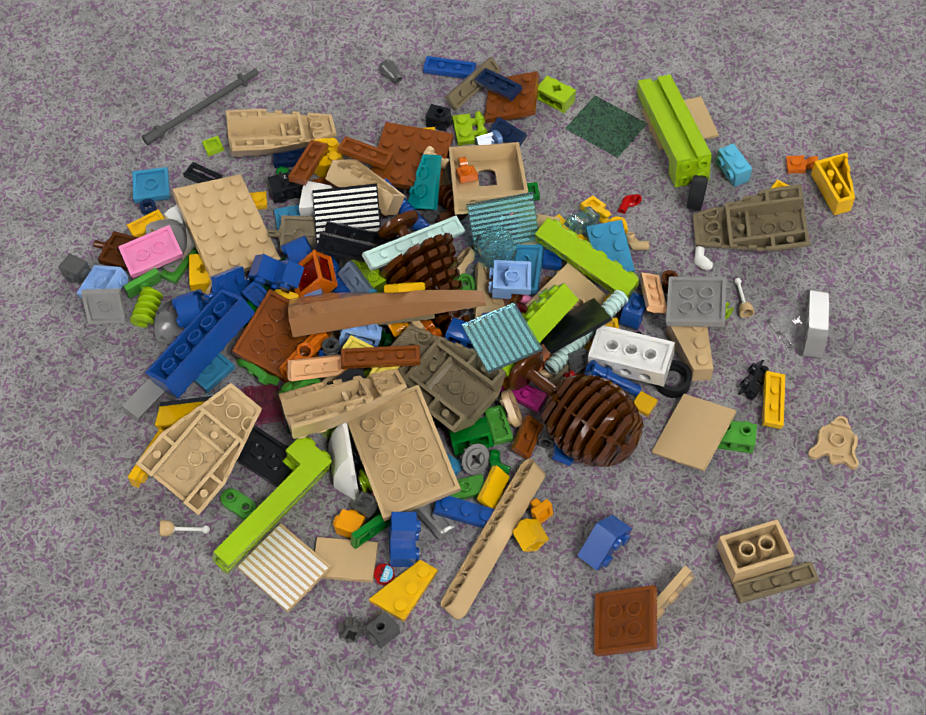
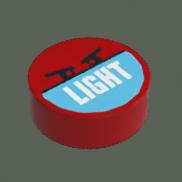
(384, 574)

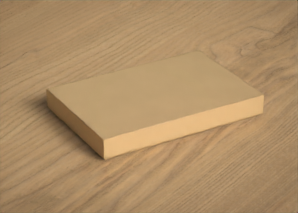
(347, 562)

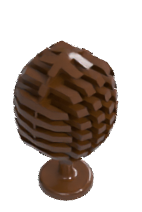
(584, 414)

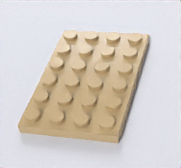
(224, 223)
(403, 454)

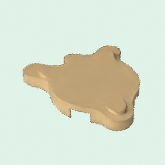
(837, 443)

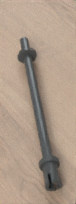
(159, 131)

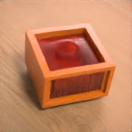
(317, 274)

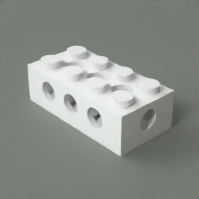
(632, 354)

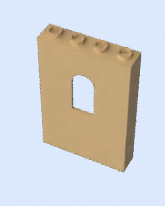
(500, 158)

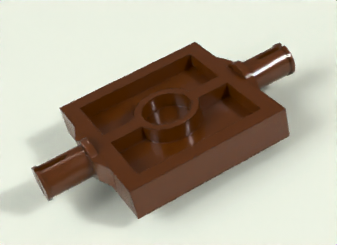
(110, 249)

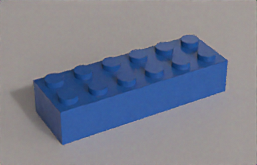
(200, 342)

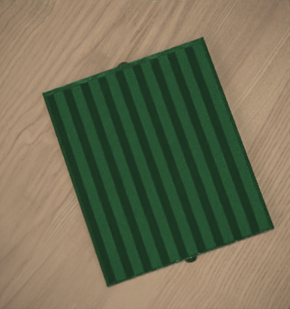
(606, 126)

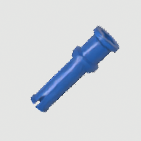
(594, 368)

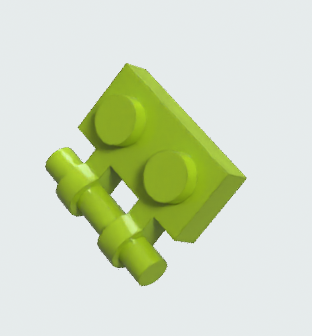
(463, 128)

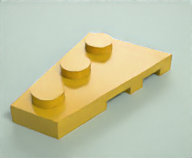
(405, 591)

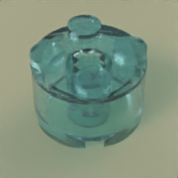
(495, 244)

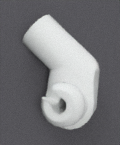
(702, 261)

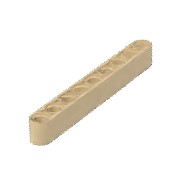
(492, 539)

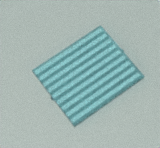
(513, 212)
(501, 337)

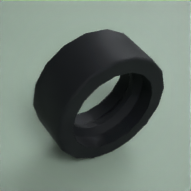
(697, 192)
(676, 392)

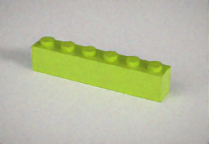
(585, 258)

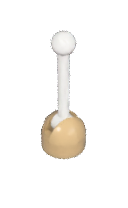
(744, 306)
(167, 528)

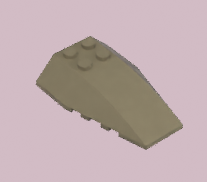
(757, 222)
(450, 379)

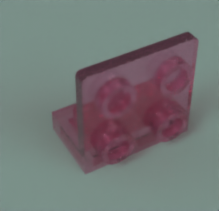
(268, 399)

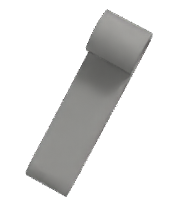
(816, 324)

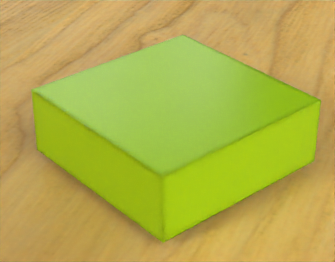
(212, 146)

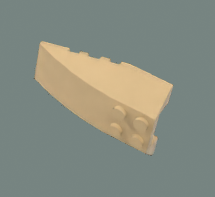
(266, 133)
(327, 406)
(202, 447)

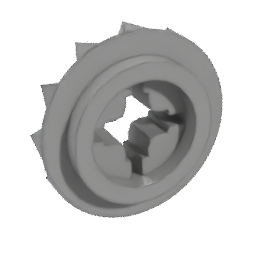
(482, 456)

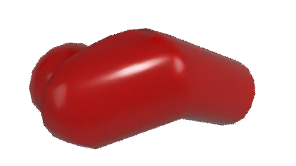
(629, 201)

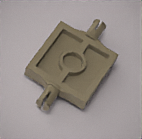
(295, 227)

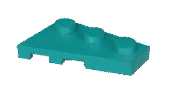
(426, 186)

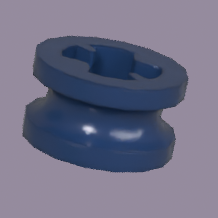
(146, 203)

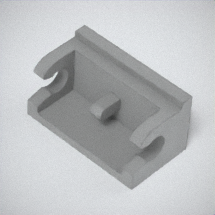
(142, 400)

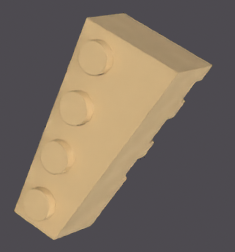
(354, 173)

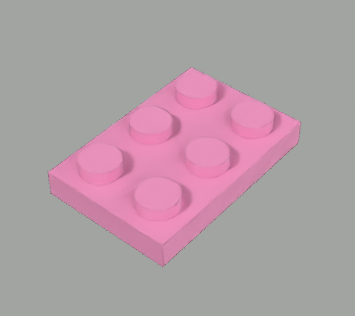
(150, 251)

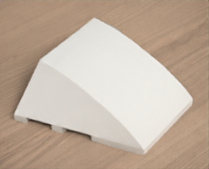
(342, 462)

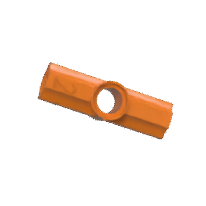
(310, 345)

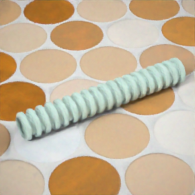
(560, 358)

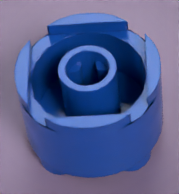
(297, 249)
(188, 306)

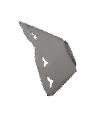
(182, 236)
(166, 324)

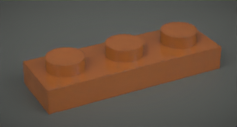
(365, 153)
(308, 162)

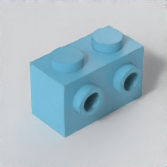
(733, 165)

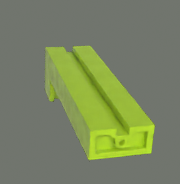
(675, 129)
(308, 468)

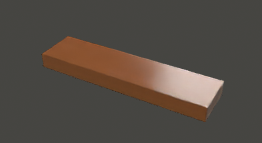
(380, 357)

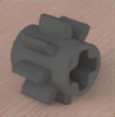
(351, 629)

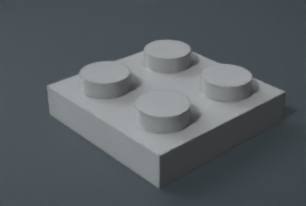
(104, 306)

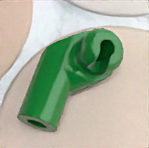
(494, 460)

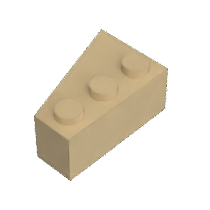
(694, 349)

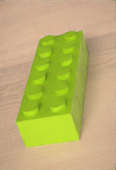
(547, 312)

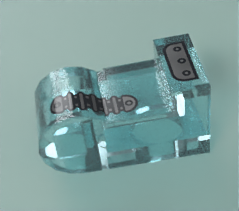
(579, 221)

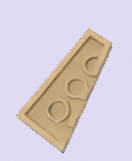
(482, 284)

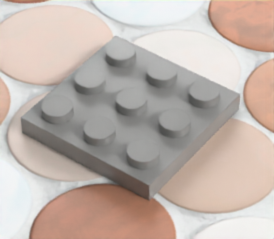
(696, 301)

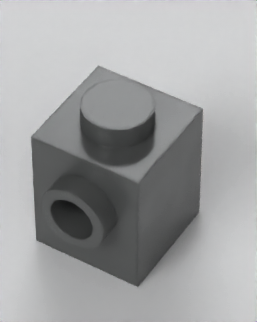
(74, 269)
(382, 630)

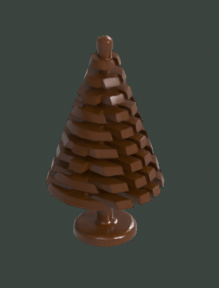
(428, 263)

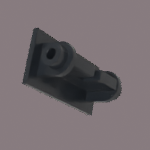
(748, 384)

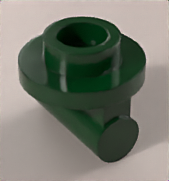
(386, 339)

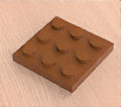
(522, 105)
(625, 621)

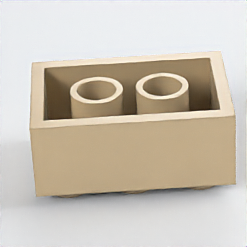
(755, 551)

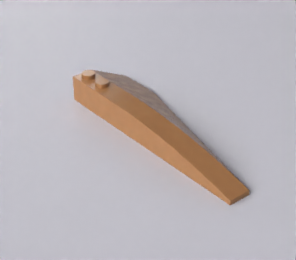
(355, 309)

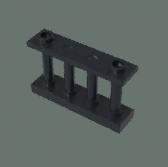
(348, 241)

